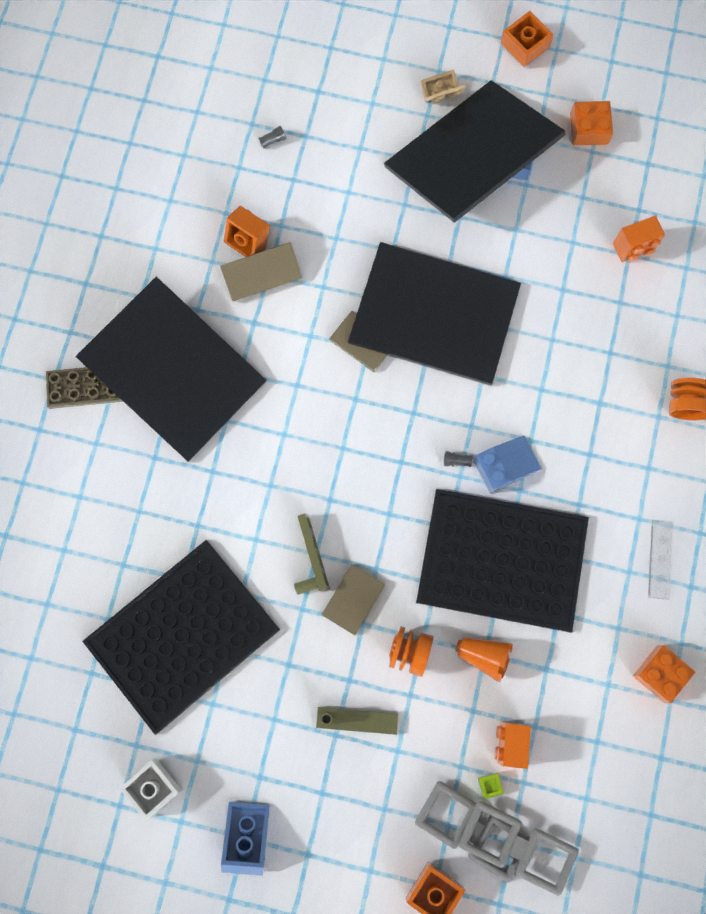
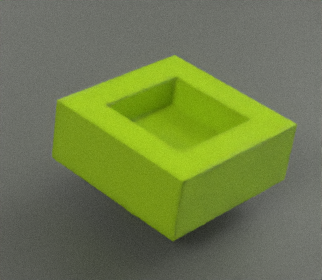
(490, 785)

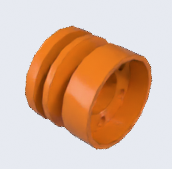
(689, 399)
(411, 651)

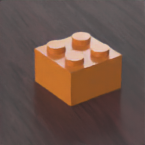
(526, 38)
(591, 123)
(246, 232)
(638, 239)
(664, 674)
(513, 745)
(434, 892)

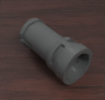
(275, 136)
(457, 459)

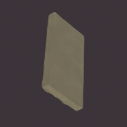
(261, 271)
(76, 388)

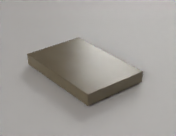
(367, 357)
(353, 599)

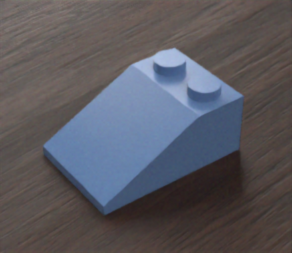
(506, 463)
(245, 838)

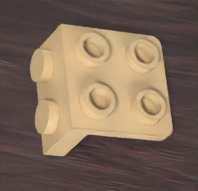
(440, 85)

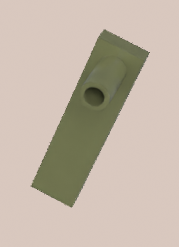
(320, 580)
(357, 720)

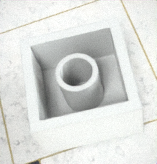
(150, 789)

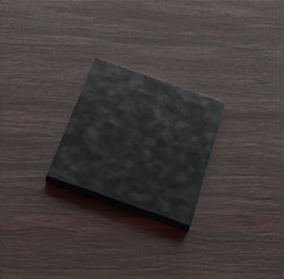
(474, 150)
(435, 313)
(171, 369)
(503, 560)
(181, 636)

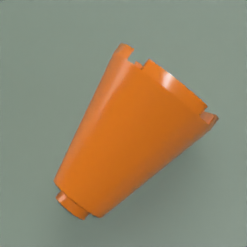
(485, 655)

